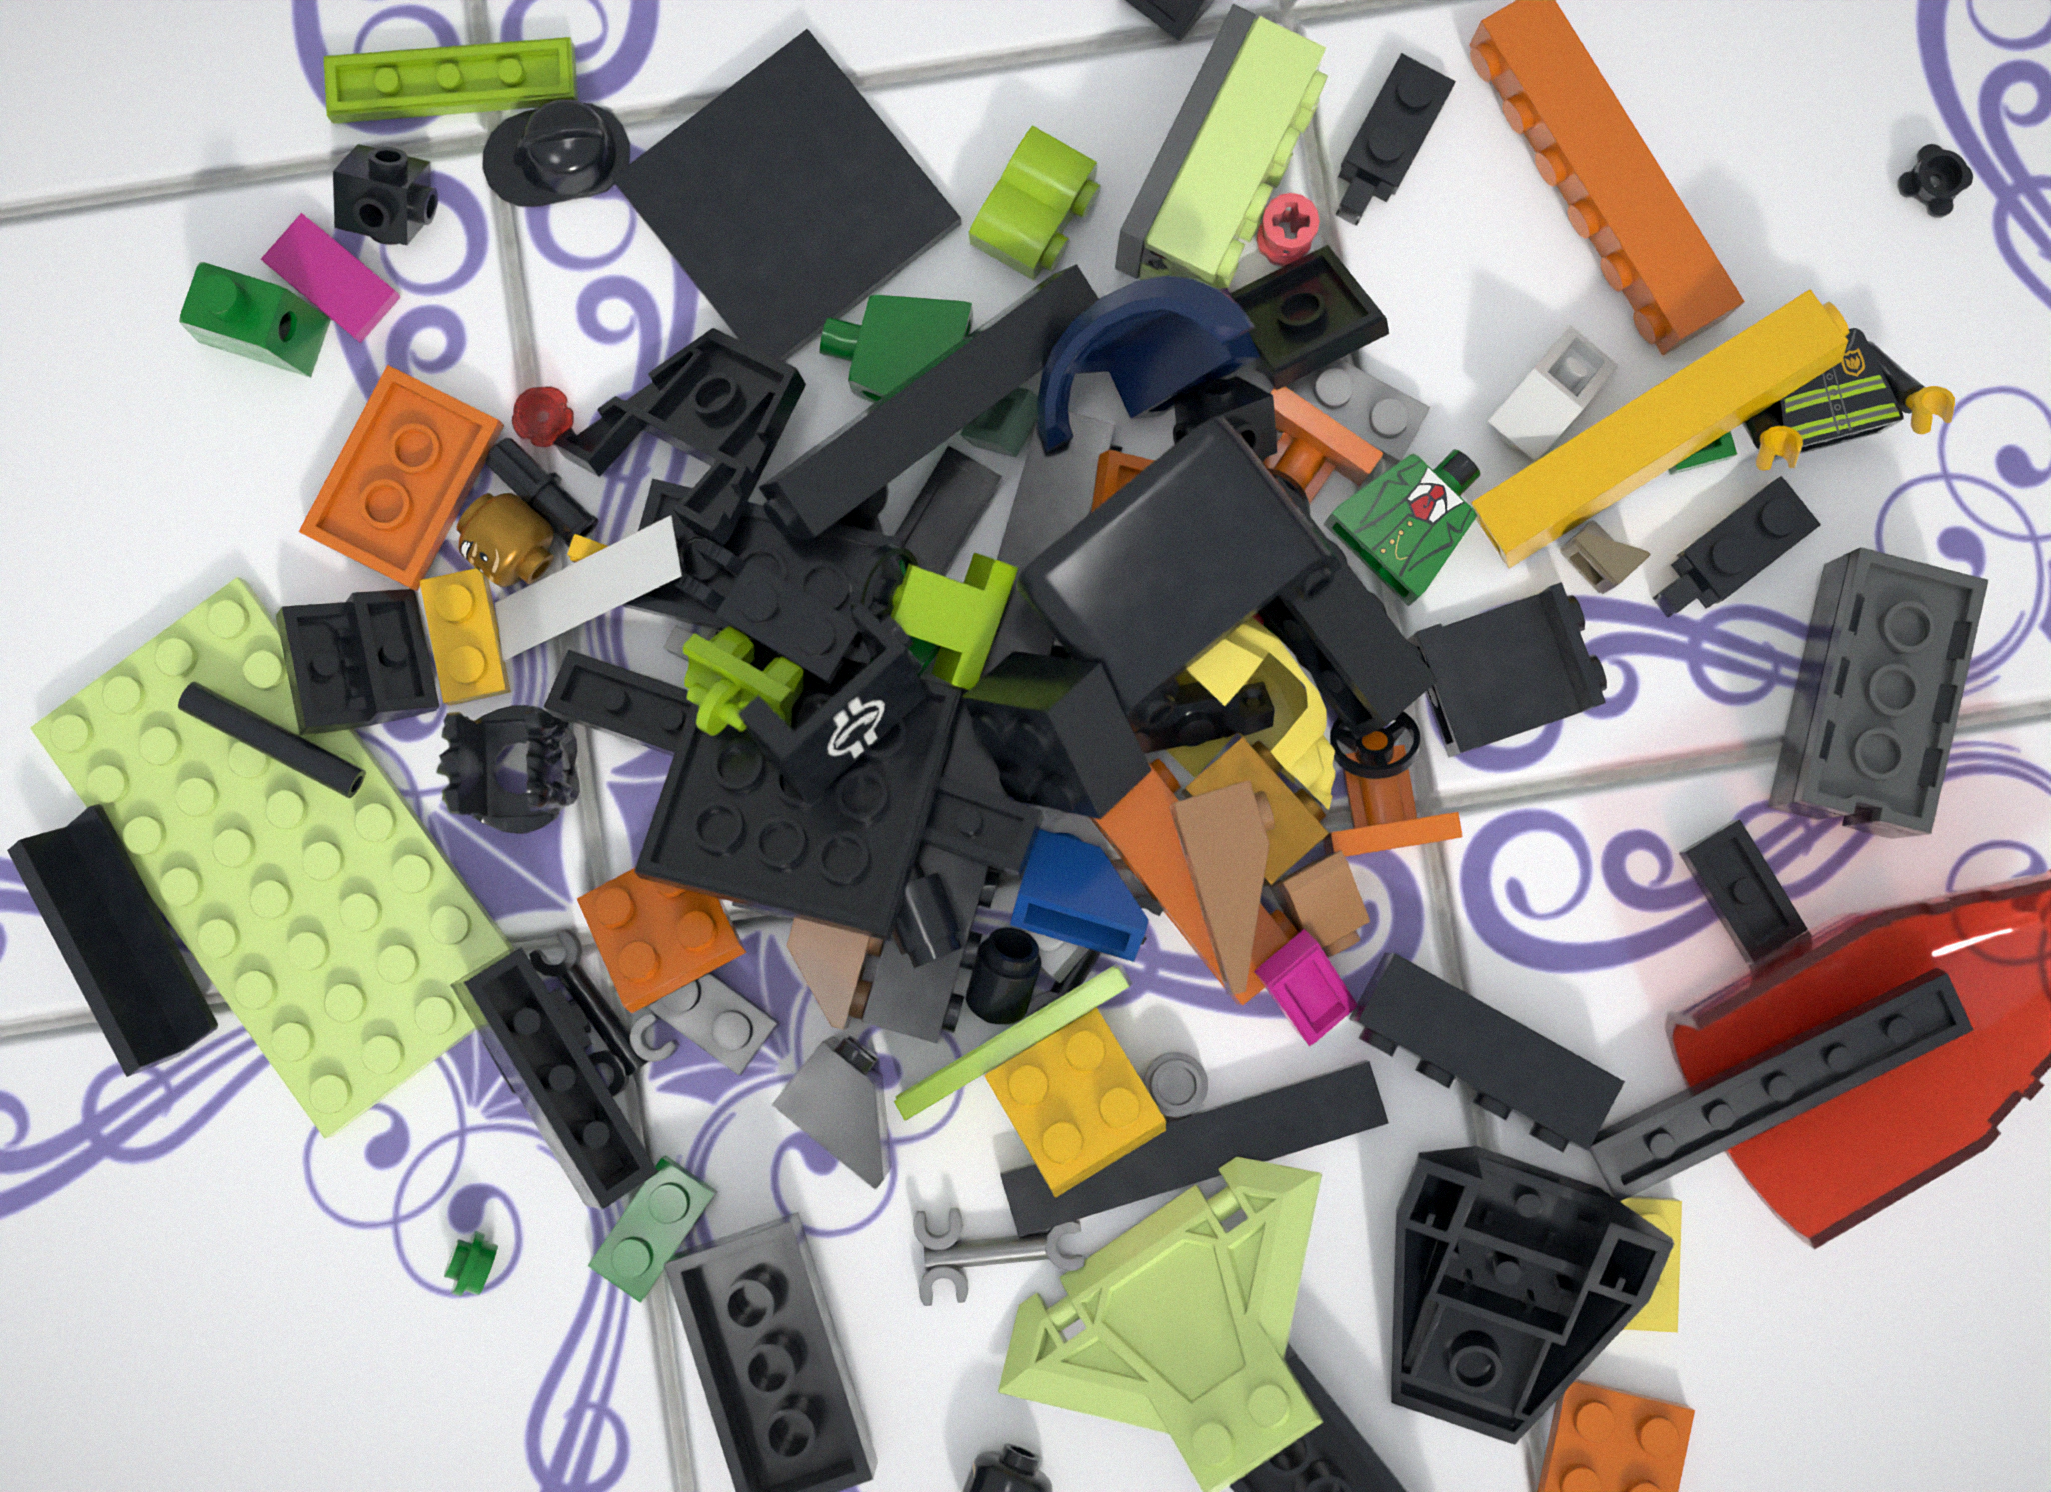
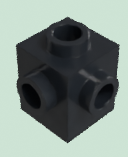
(383, 194)
(1237, 400)

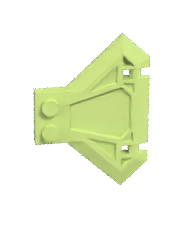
(1185, 1325)

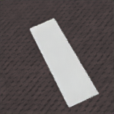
(588, 588)

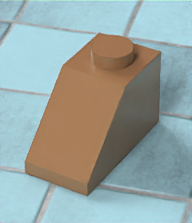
(1324, 902)

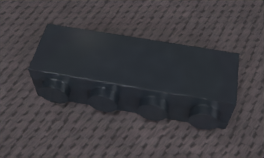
(1350, 647)
(1485, 1051)
(554, 1078)

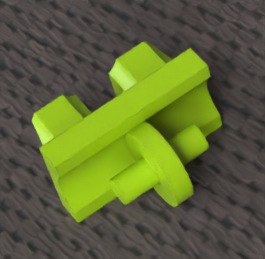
(725, 682)

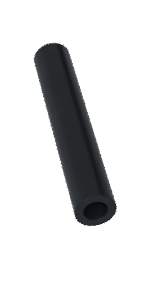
(271, 739)

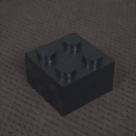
(1056, 733)

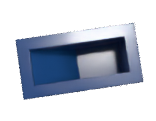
(1078, 898)

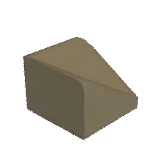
(1601, 558)

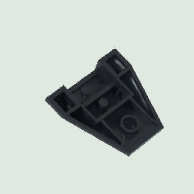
(1509, 1286)

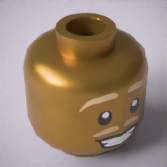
(505, 539)

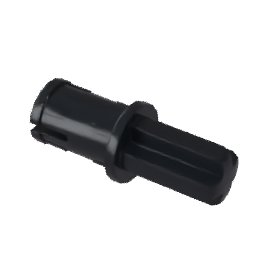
(540, 490)

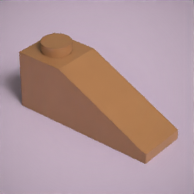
(1227, 862)

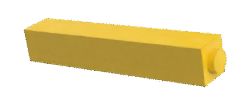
(1662, 427)

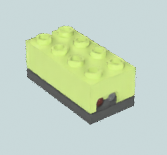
(1223, 152)

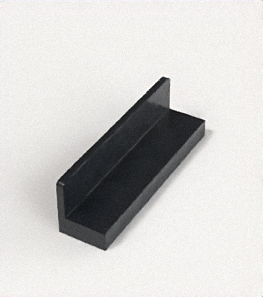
(114, 941)

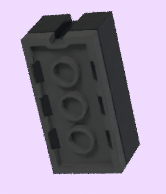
(1878, 693)

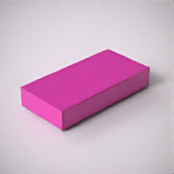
(330, 277)
(1306, 987)

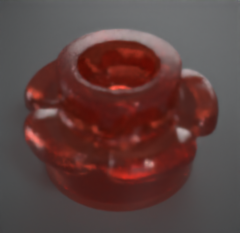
(533, 402)

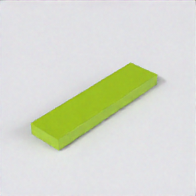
(449, 80)
(1012, 1041)

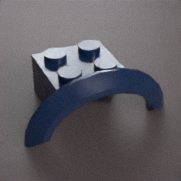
(1154, 341)

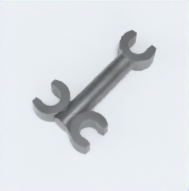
(946, 1256)

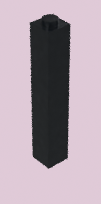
(925, 409)

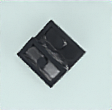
(357, 661)

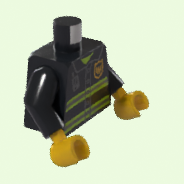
(1846, 404)

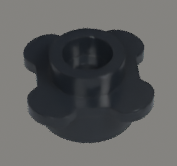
(1948, 168)

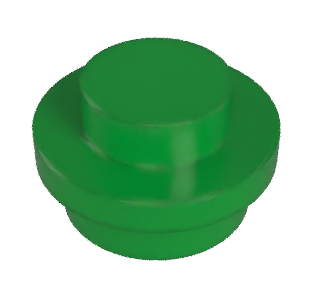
(470, 1264)

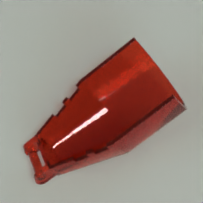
(1920, 1118)

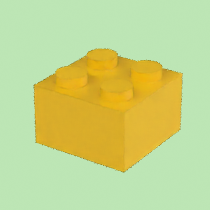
(1076, 1102)

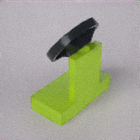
(940, 609)

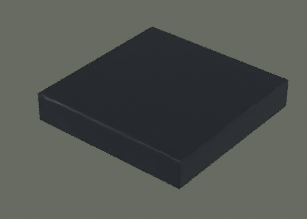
(1308, 316)

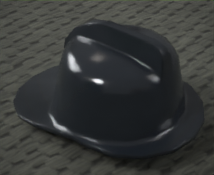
(555, 154)

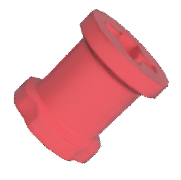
(1303, 222)

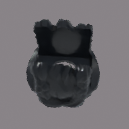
(473, 757)

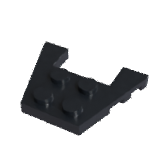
(712, 403)

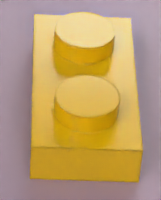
(464, 636)

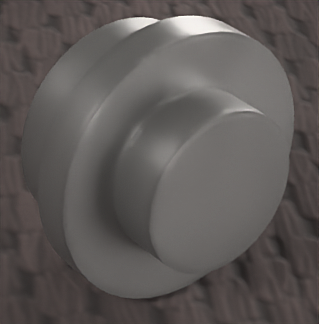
(1176, 1083)

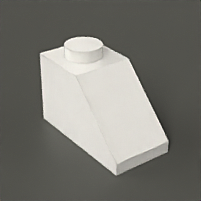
(1552, 394)

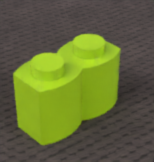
(1035, 203)

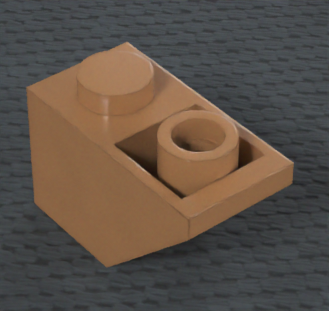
(834, 968)

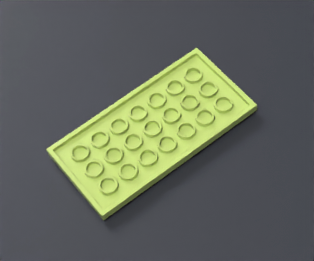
(302, 906)

